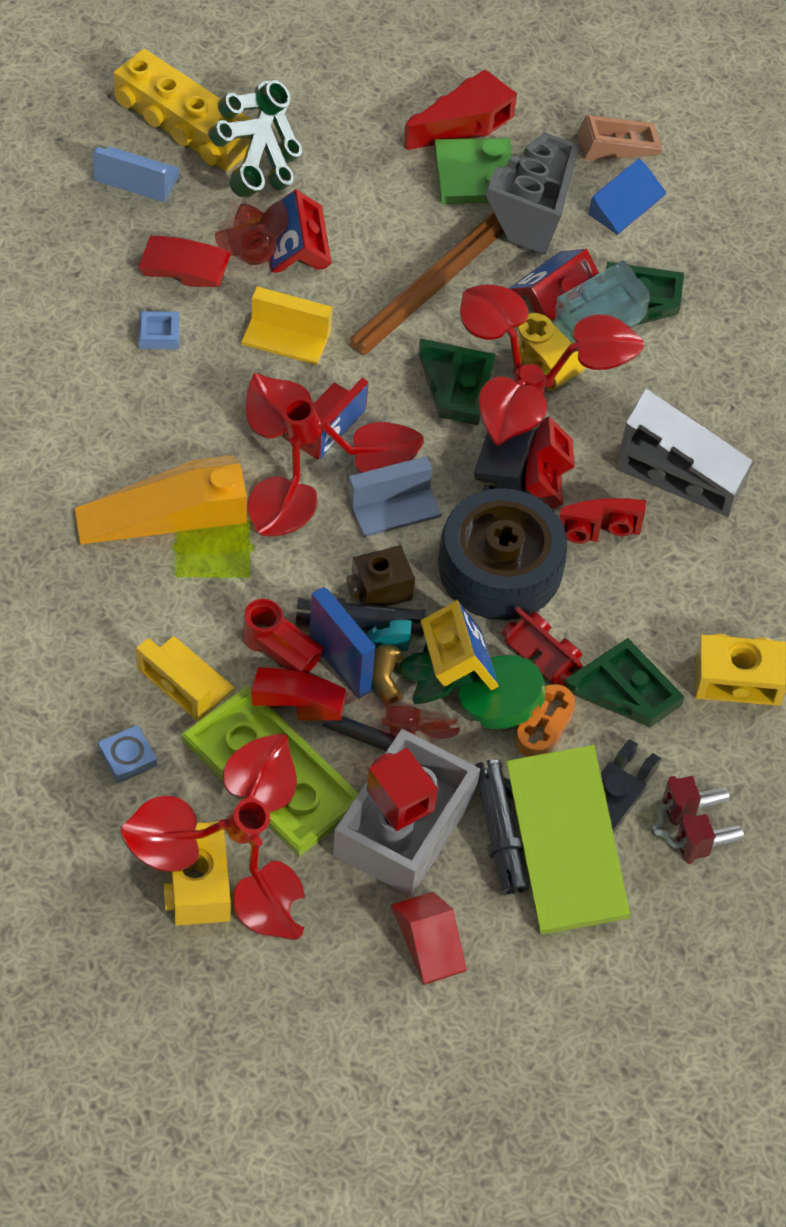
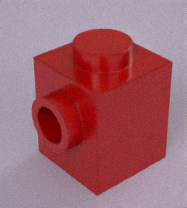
(401, 788)

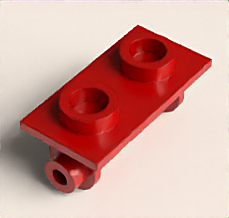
(531, 635)

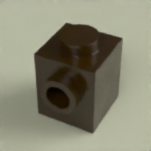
(381, 578)

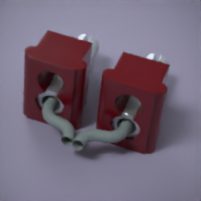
(695, 833)

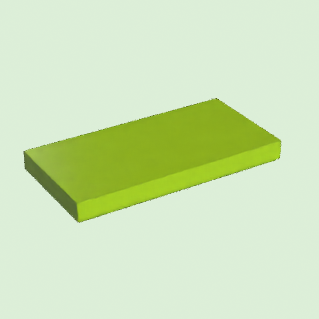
(320, 792)
(568, 840)

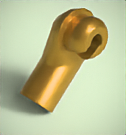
(384, 662)

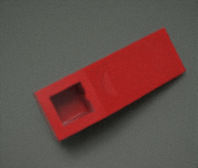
(465, 113)

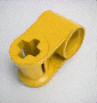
(544, 346)

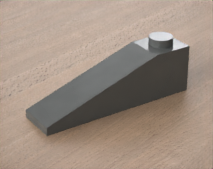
(533, 191)

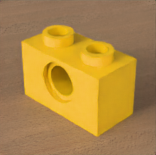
(719, 678)
(205, 897)

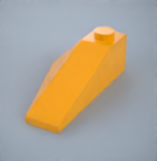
(179, 499)

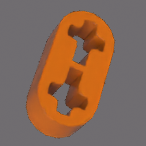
(553, 725)

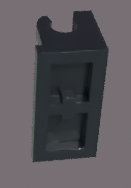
(505, 462)

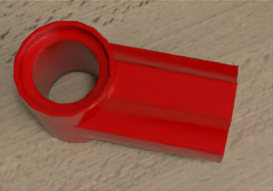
(281, 639)

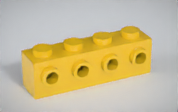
(177, 106)

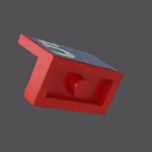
(304, 236)
(555, 278)
(341, 410)

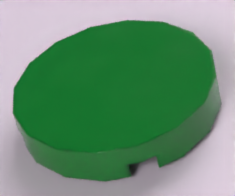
(512, 702)

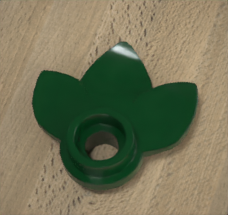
(420, 669)

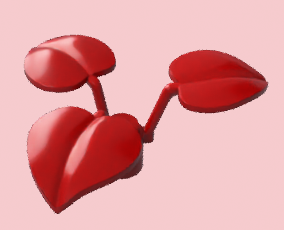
(519, 404)
(282, 405)
(165, 834)

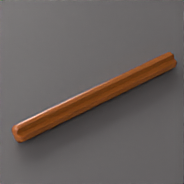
(426, 285)

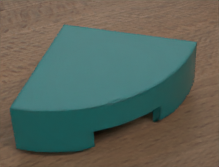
(397, 634)

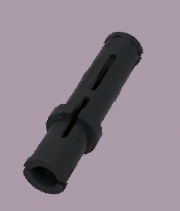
(369, 615)
(504, 845)

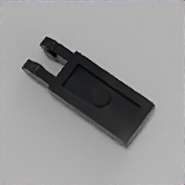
(622, 788)

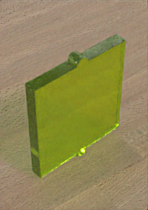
(214, 551)

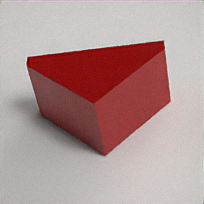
(431, 936)

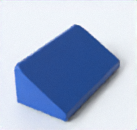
(626, 197)

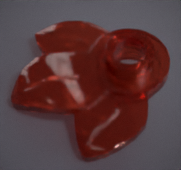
(254, 230)
(410, 719)

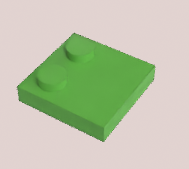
(467, 167)

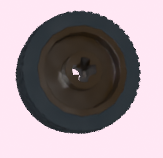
(502, 553)

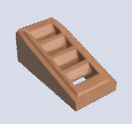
(597, 145)

